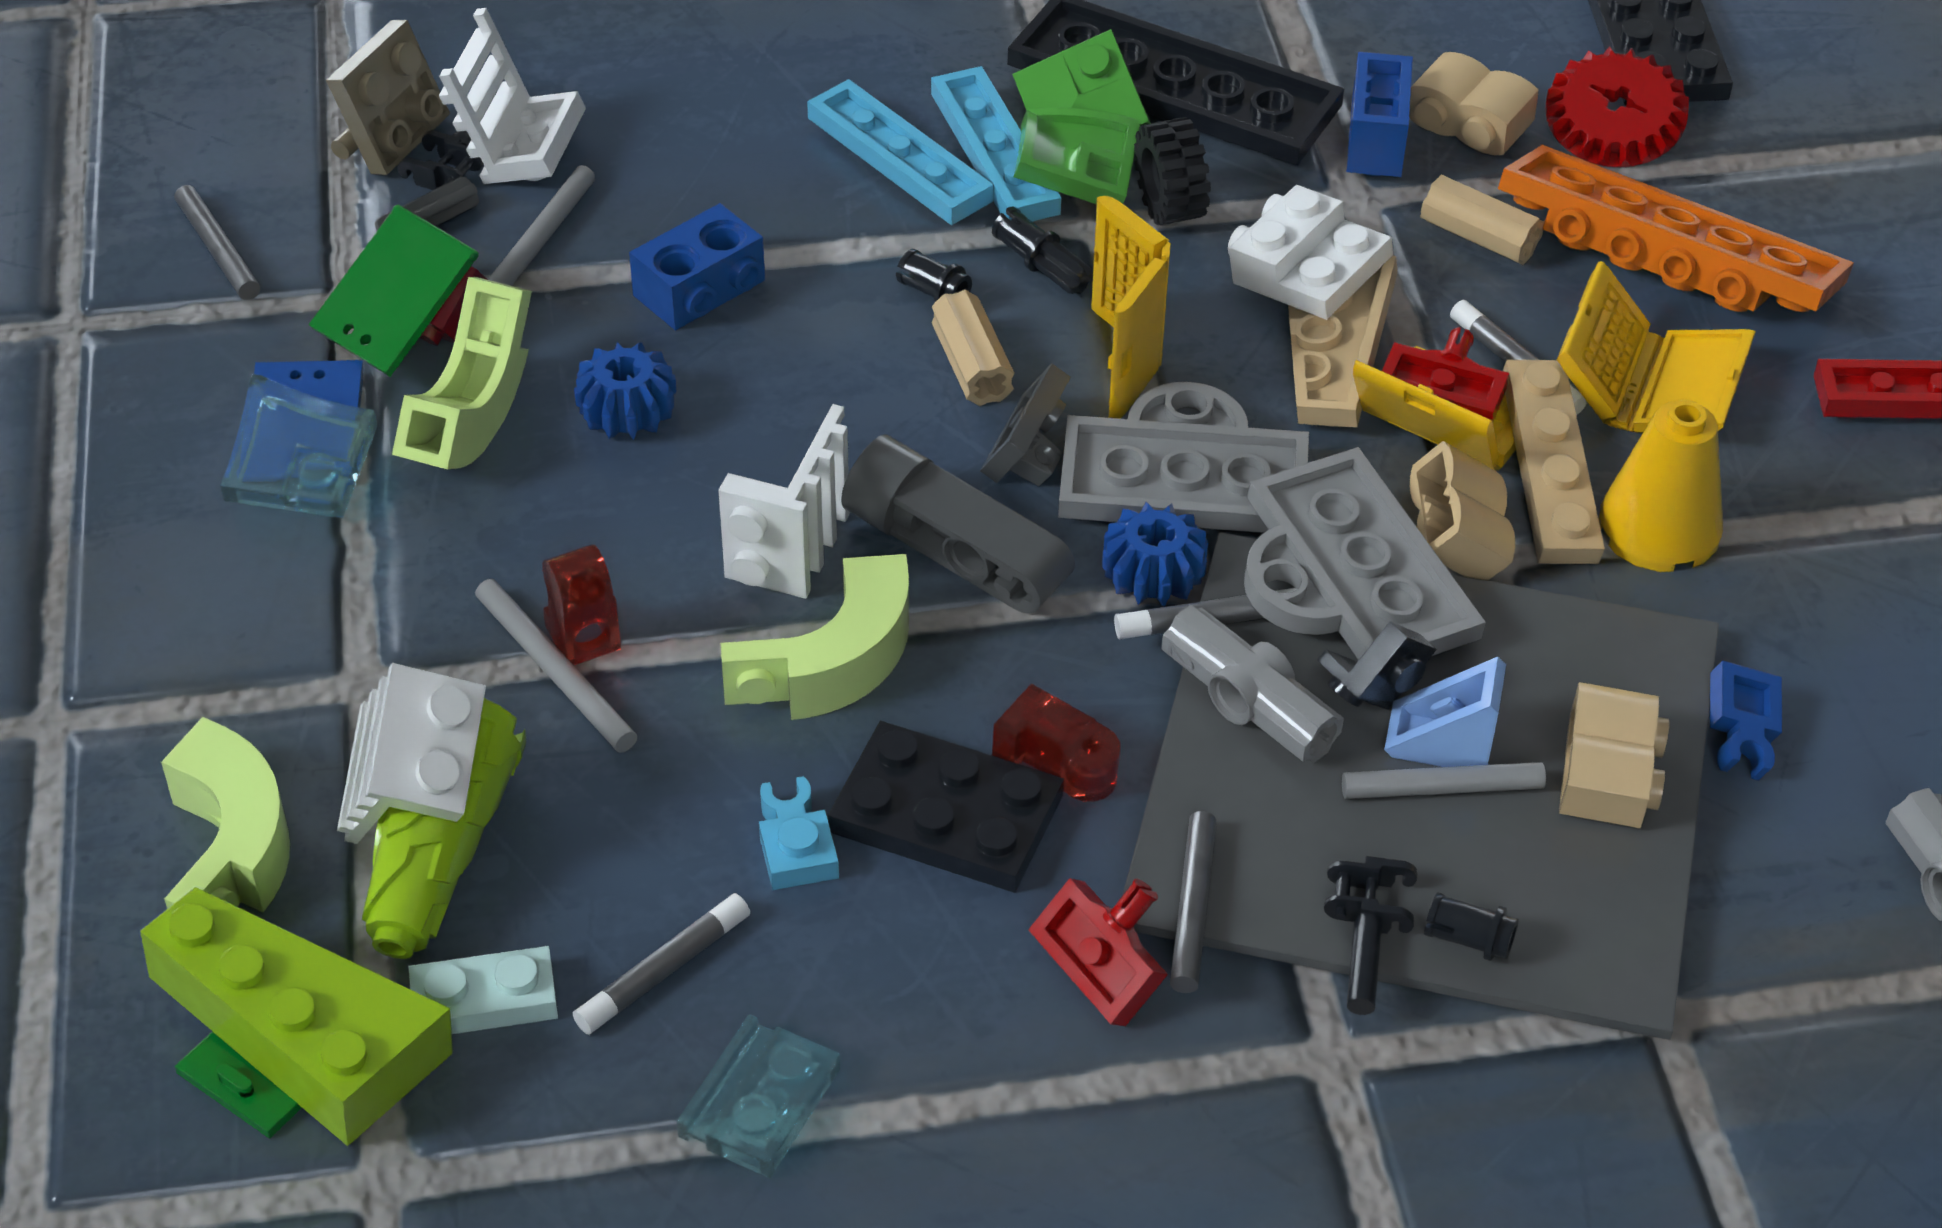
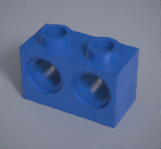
(1379, 114)
(697, 266)

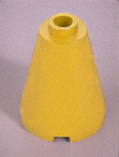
(1668, 492)

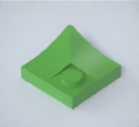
(1083, 77)
(1077, 152)

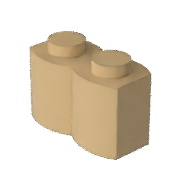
(1473, 103)
(1463, 512)
(1612, 756)

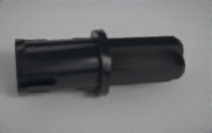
(1042, 251)

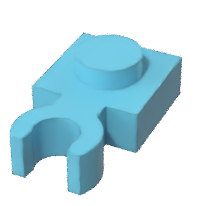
(795, 840)

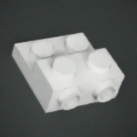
(1306, 252)

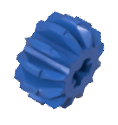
(625, 390)
(1155, 554)

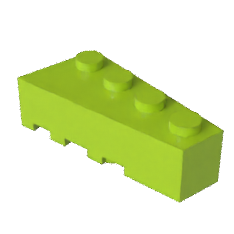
(297, 1012)

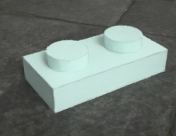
(490, 988)

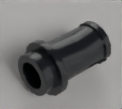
(932, 276)
(1472, 926)

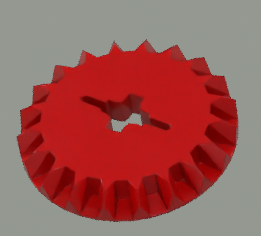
(1631, 134)

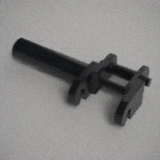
(450, 150)
(1369, 919)

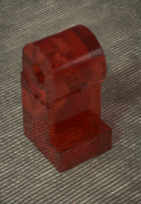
(579, 596)
(1059, 742)

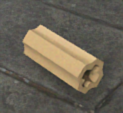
(1482, 219)
(972, 348)

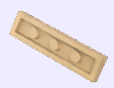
(1552, 463)

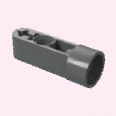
(956, 525)

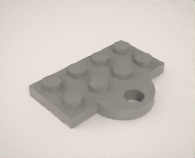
(1174, 458)
(1350, 558)

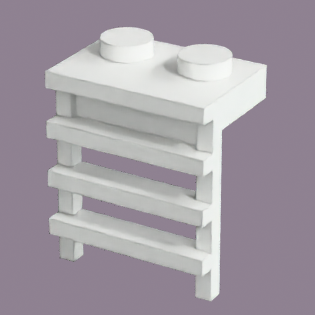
(519, 133)
(779, 532)
(412, 749)

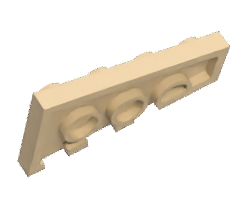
(1328, 349)

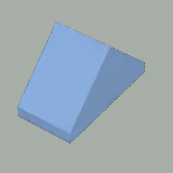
(1449, 720)

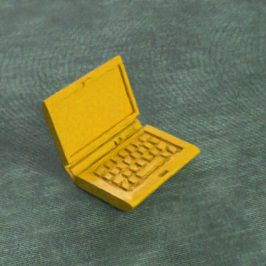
(1130, 297)
(1633, 372)
(1434, 417)

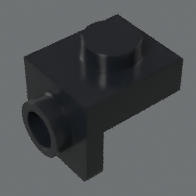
(1384, 671)

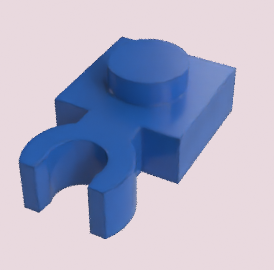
(1750, 711)

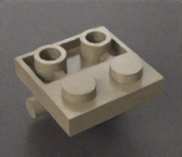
(386, 99)

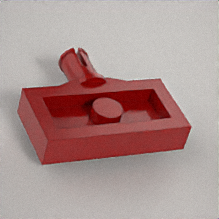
(1451, 374)
(1101, 947)

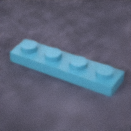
(990, 140)
(900, 152)

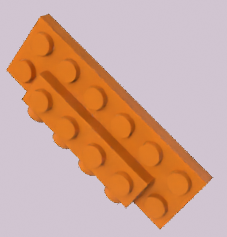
(1672, 235)

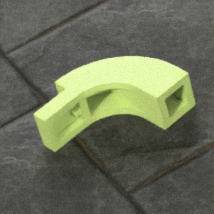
(478, 385)
(837, 660)
(234, 788)

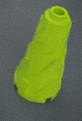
(424, 855)

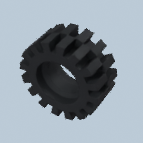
(1172, 171)

